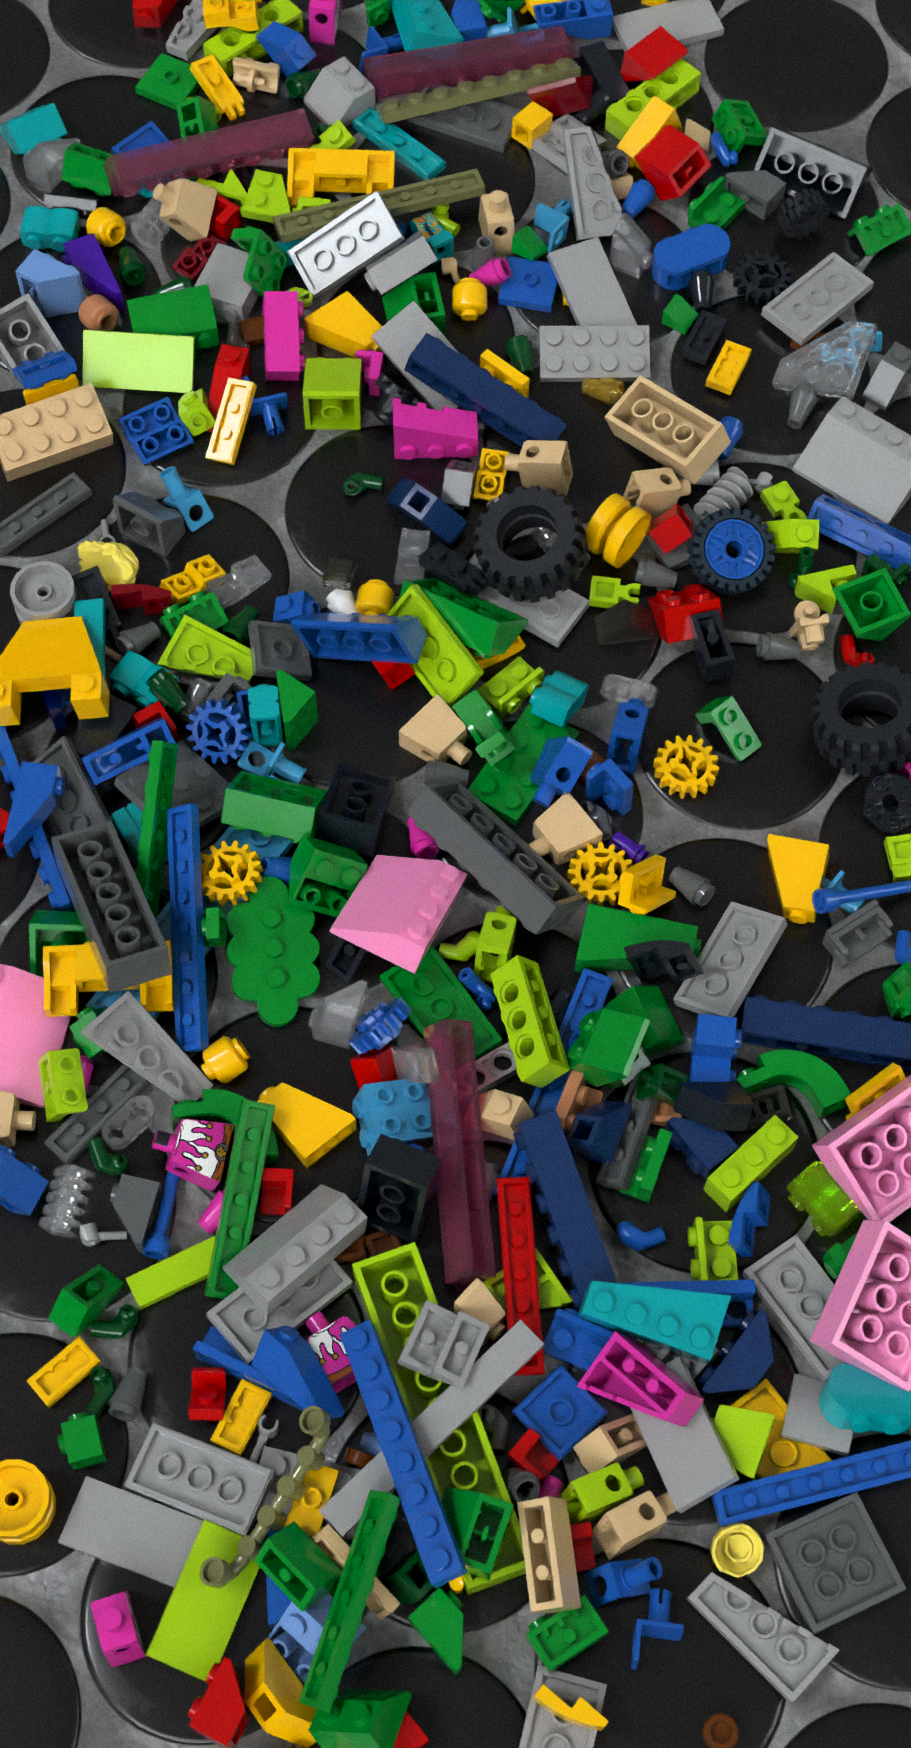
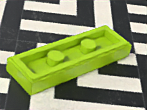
(172, 1274)

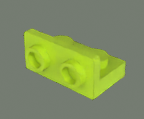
(512, 686)
(62, 1083)
(713, 1254)

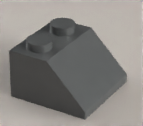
(148, 521)

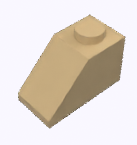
(502, 1112)
(482, 1305)
(610, 1444)

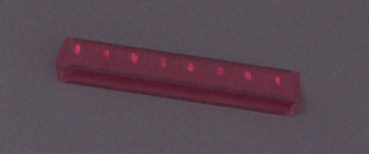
(464, 61)
(207, 152)
(459, 1143)

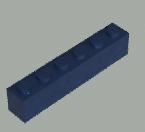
(480, 392)
(826, 1032)
(565, 1203)

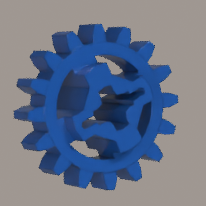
(228, 743)
(379, 1026)

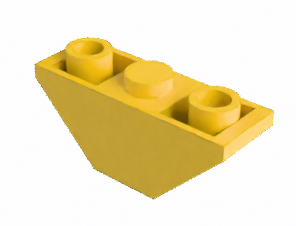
(274, 1696)

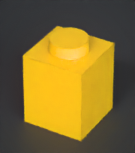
(531, 124)

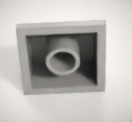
(340, 93)

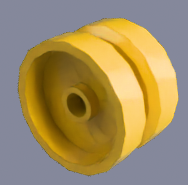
(617, 530)
(35, 1506)

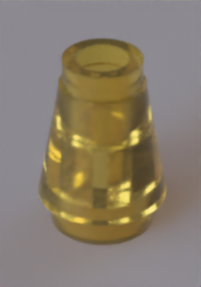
(604, 389)

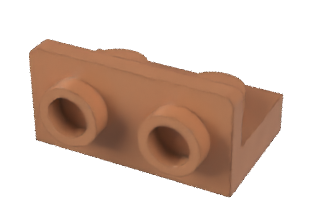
(575, 1099)

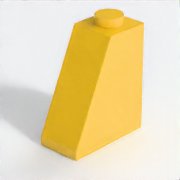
(646, 126)
(343, 326)
(798, 871)
(306, 1122)

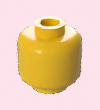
(107, 226)
(469, 299)
(374, 598)
(225, 1059)

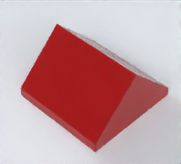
(651, 56)

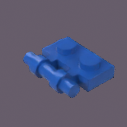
(52, 366)

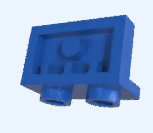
(612, 784)
(575, 1339)

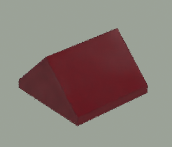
(564, 95)

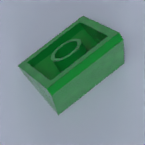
(872, 605)
(297, 708)
(650, 1004)

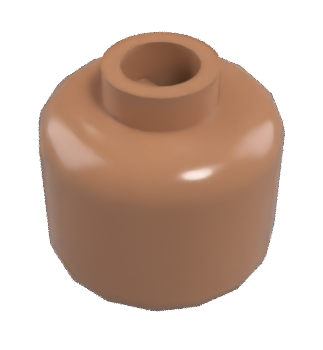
(98, 313)

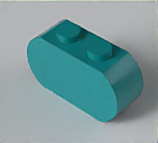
(864, 1402)

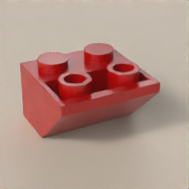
(672, 162)
(674, 609)
(222, 1710)

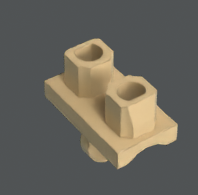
(256, 75)
(808, 625)

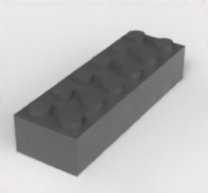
(495, 856)
(111, 906)

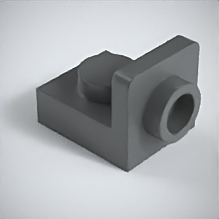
(228, 687)

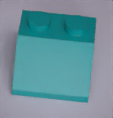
(32, 127)

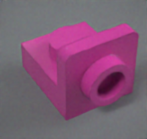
(372, 367)

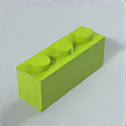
(750, 1163)

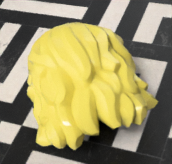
(114, 559)

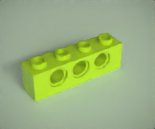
(241, 44)
(672, 86)
(529, 1022)

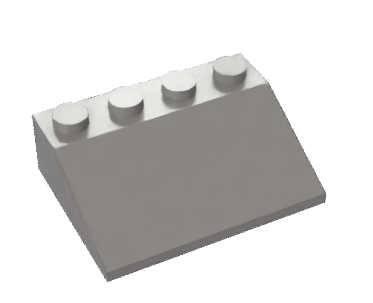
(859, 460)

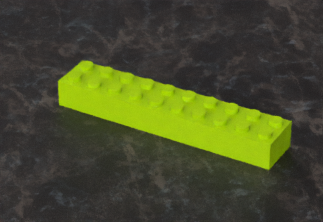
(393, 1294)

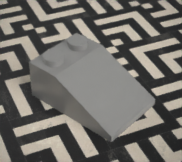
(24, 333)

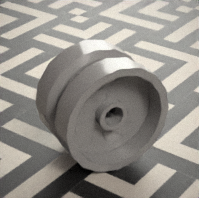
(43, 592)

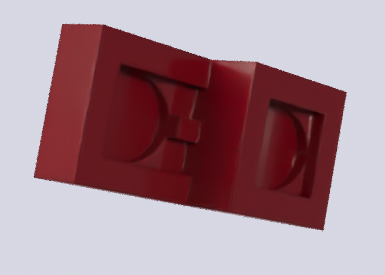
(137, 595)

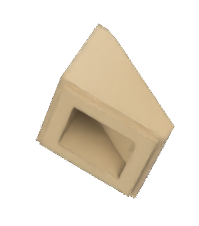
(698, 134)
(621, 185)

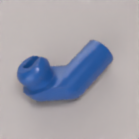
(903, 947)

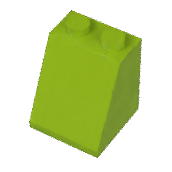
(332, 393)

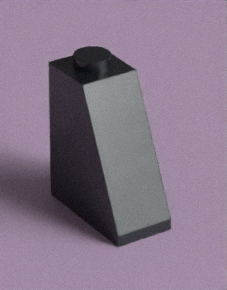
(100, 731)

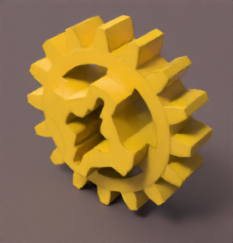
(693, 758)
(237, 860)
(599, 862)

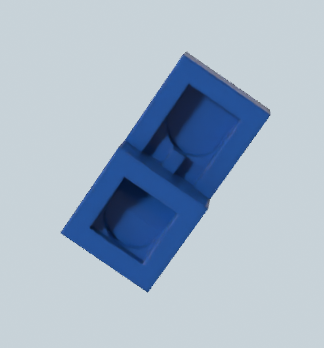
(751, 1212)

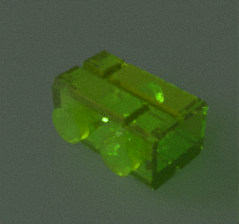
(823, 1200)

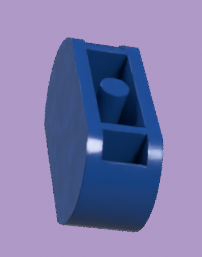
(689, 252)

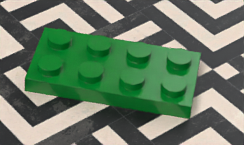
(507, 784)
(436, 995)

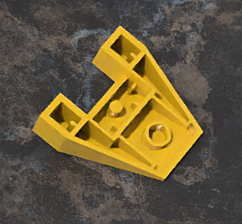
(52, 657)

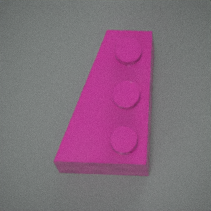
(282, 336)
(433, 432)
(641, 1381)

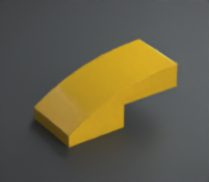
(580, 1714)

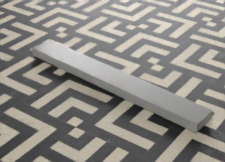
(437, 1422)

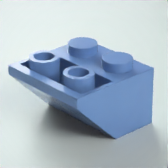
(51, 284)
(299, 1633)

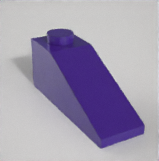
(94, 270)

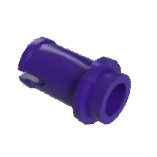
(632, 850)

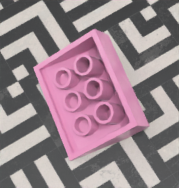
(400, 908)
(25, 1034)
(873, 1155)
(871, 1306)

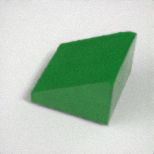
(528, 244)
(679, 315)

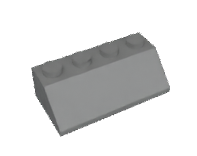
(296, 1247)

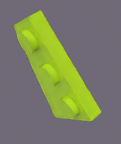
(206, 652)

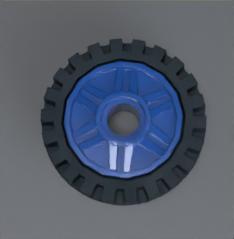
(748, 538)

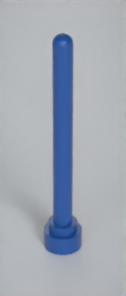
(827, 900)
(157, 1244)

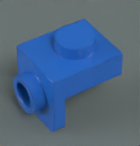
(294, 606)

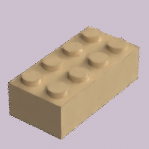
(667, 429)
(52, 432)

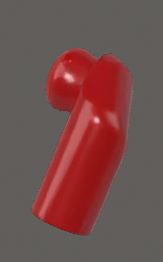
(849, 652)

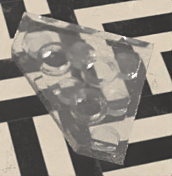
(829, 363)

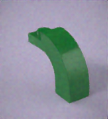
(485, 727)
(800, 1071)
(218, 1107)

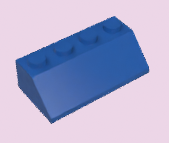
(361, 636)

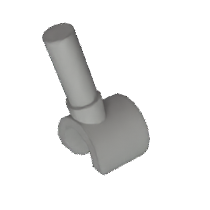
(762, 482)
(106, 537)
(91, 1237)
(264, 1436)

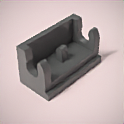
(858, 934)

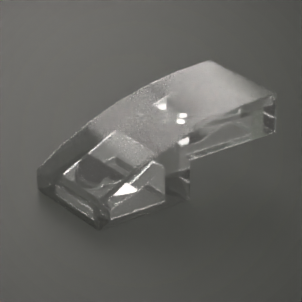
(411, 546)
(240, 582)
(415, 1064)

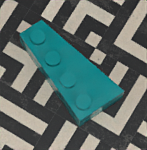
(424, 24)
(660, 1316)

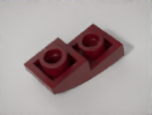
(194, 260)

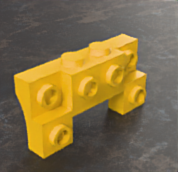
(231, 13)
(338, 171)
(75, 970)

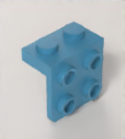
(394, 1110)

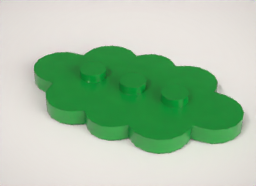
(272, 952)

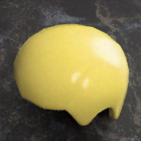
(737, 1549)

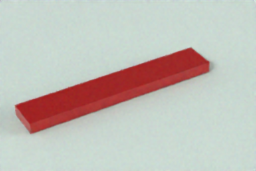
(519, 1262)

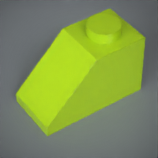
(794, 534)

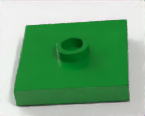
(168, 82)

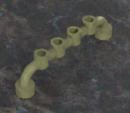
(315, 1422)

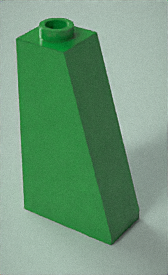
(610, 930)

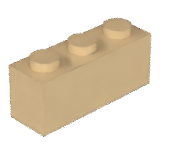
(548, 1555)

